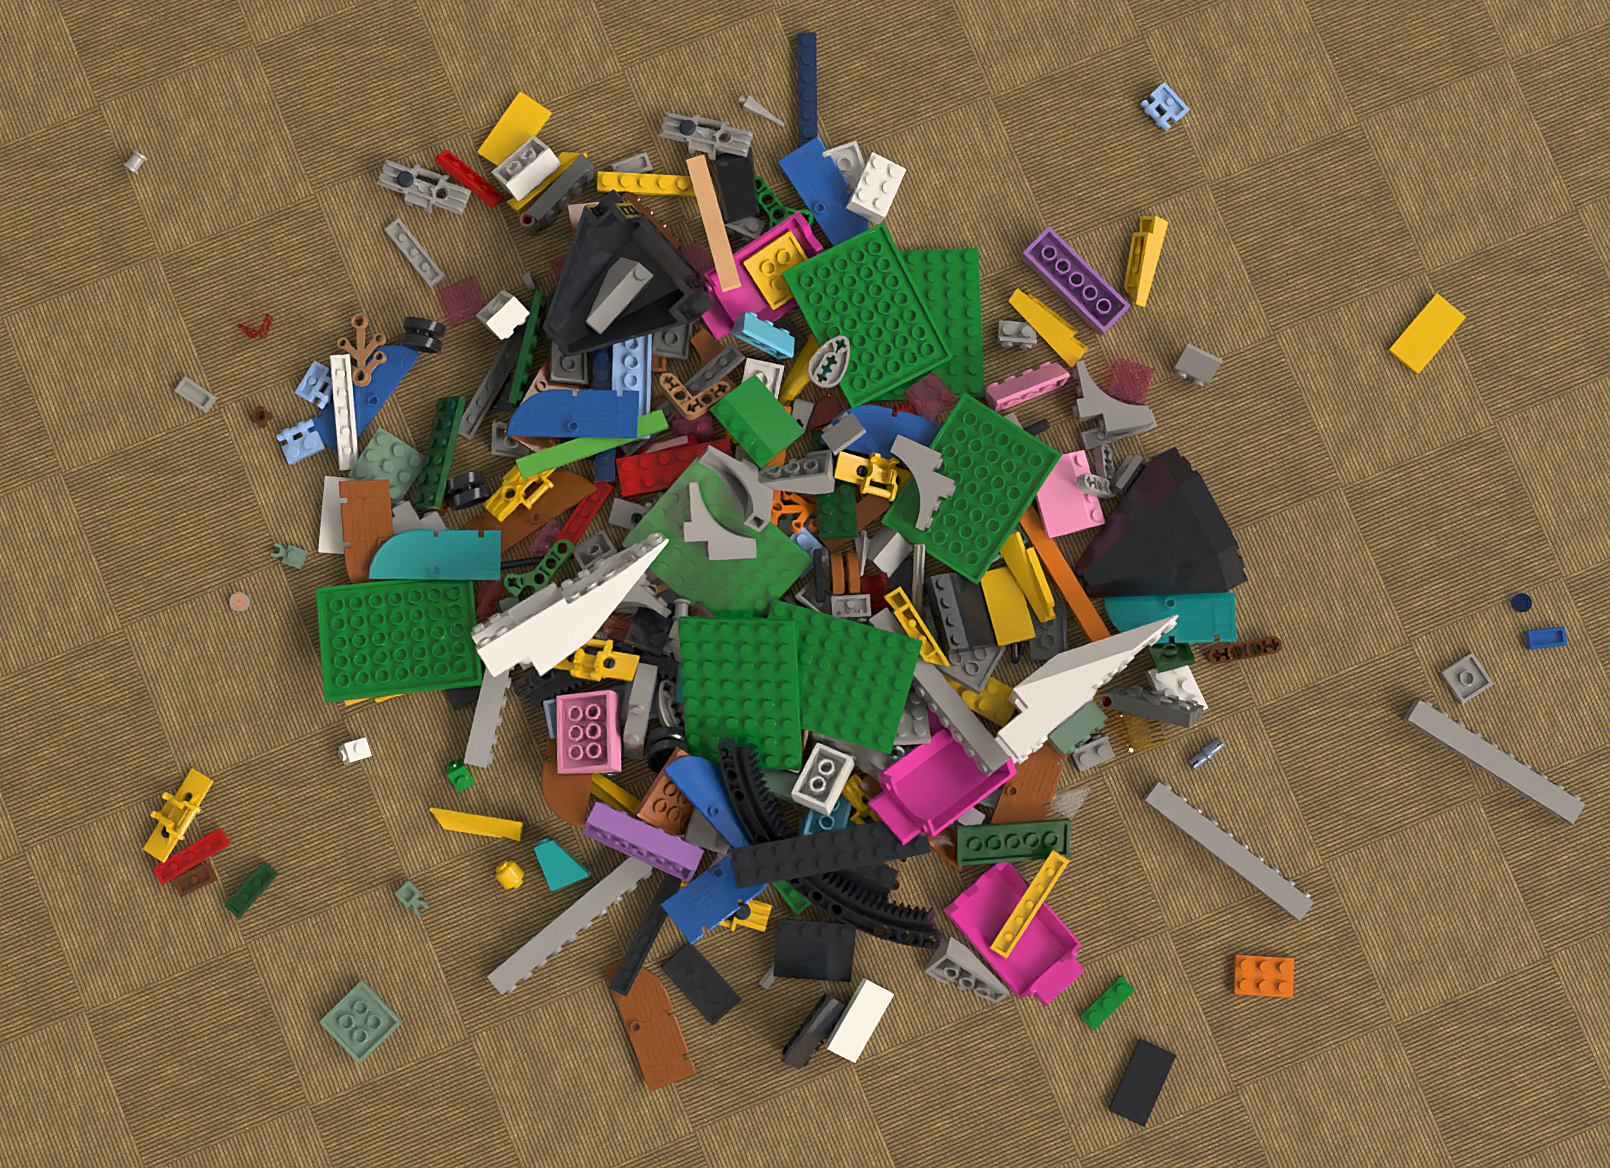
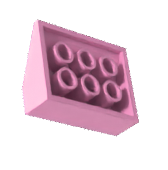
(1025, 387)
(1061, 502)
(588, 732)

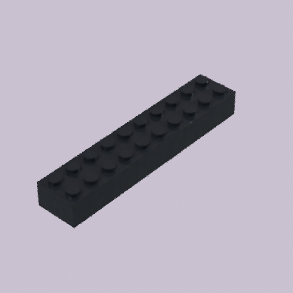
(820, 853)

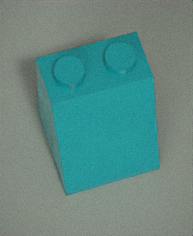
(559, 864)

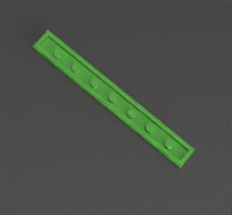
(585, 447)

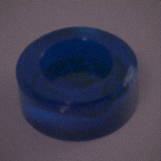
(1521, 603)

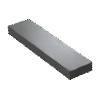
(414, 253)
(1095, 437)

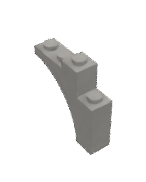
(1095, 404)
(741, 479)
(931, 485)
(407, 519)
(703, 527)
(642, 596)
(639, 711)

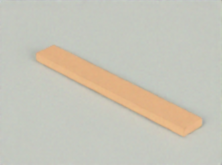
(713, 223)

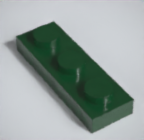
(251, 889)

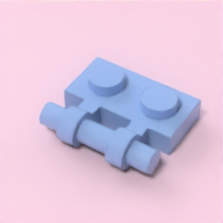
(1169, 102)
(313, 383)
(303, 447)

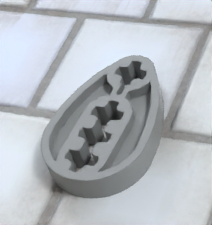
(819, 359)
(663, 702)

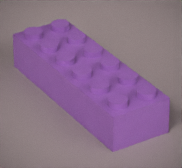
(1074, 281)
(643, 841)

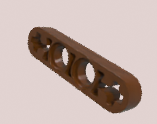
(1244, 650)

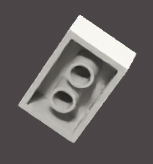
(526, 168)
(875, 188)
(503, 315)
(1176, 682)
(822, 779)

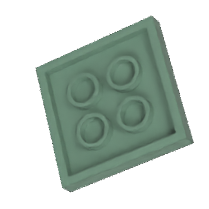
(389, 459)
(361, 1021)

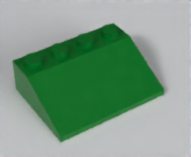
(757, 421)

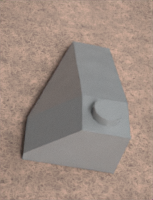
(805, 475)
(961, 967)

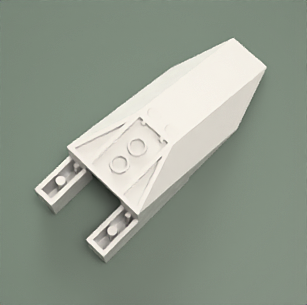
(563, 618)
(1066, 685)

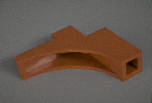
(708, 349)

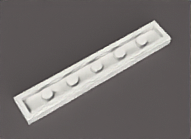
(344, 411)

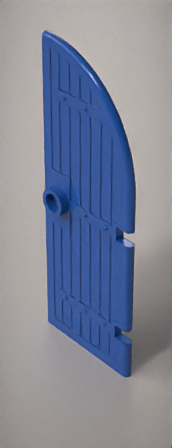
(823, 191)
(370, 398)
(581, 416)
(883, 429)
(706, 789)
(708, 901)

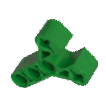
(776, 207)
(549, 573)

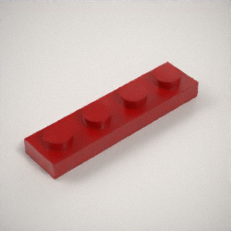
(469, 178)
(585, 513)
(191, 856)

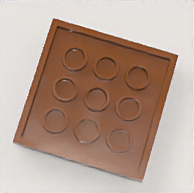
(665, 803)

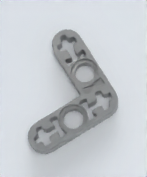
(1104, 483)

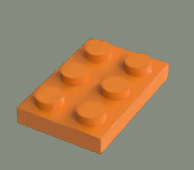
(1263, 975)

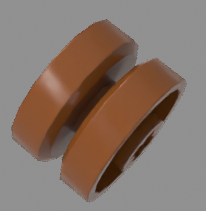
(843, 573)

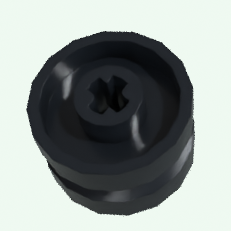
(423, 335)
(467, 490)
(661, 744)

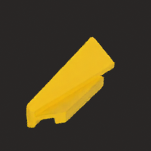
(524, 204)
(1144, 257)
(1050, 326)
(798, 376)
(1029, 576)
(915, 627)
(615, 796)
(478, 824)

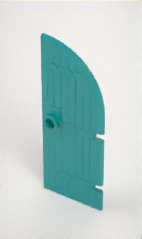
(449, 556)
(1198, 620)

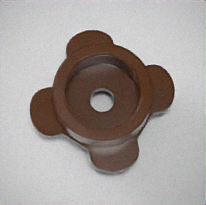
(255, 417)

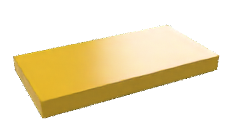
(516, 127)
(1426, 334)
(1007, 607)

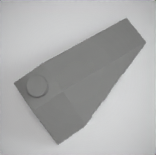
(621, 286)

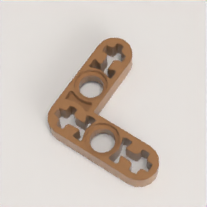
(689, 401)

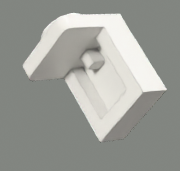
(354, 751)

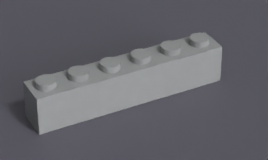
(487, 718)

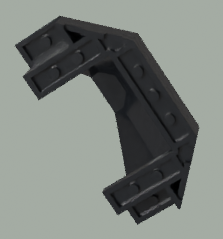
(601, 238)
(1163, 538)

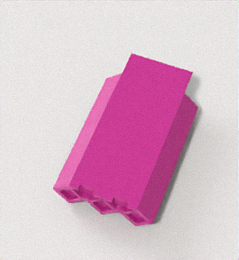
(728, 304)
(933, 787)
(1044, 954)

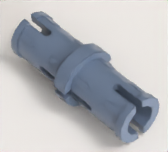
(1206, 753)

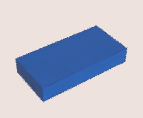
(1546, 638)

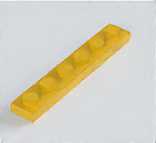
(645, 184)
(1029, 903)

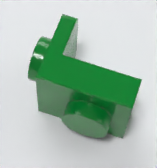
(459, 774)

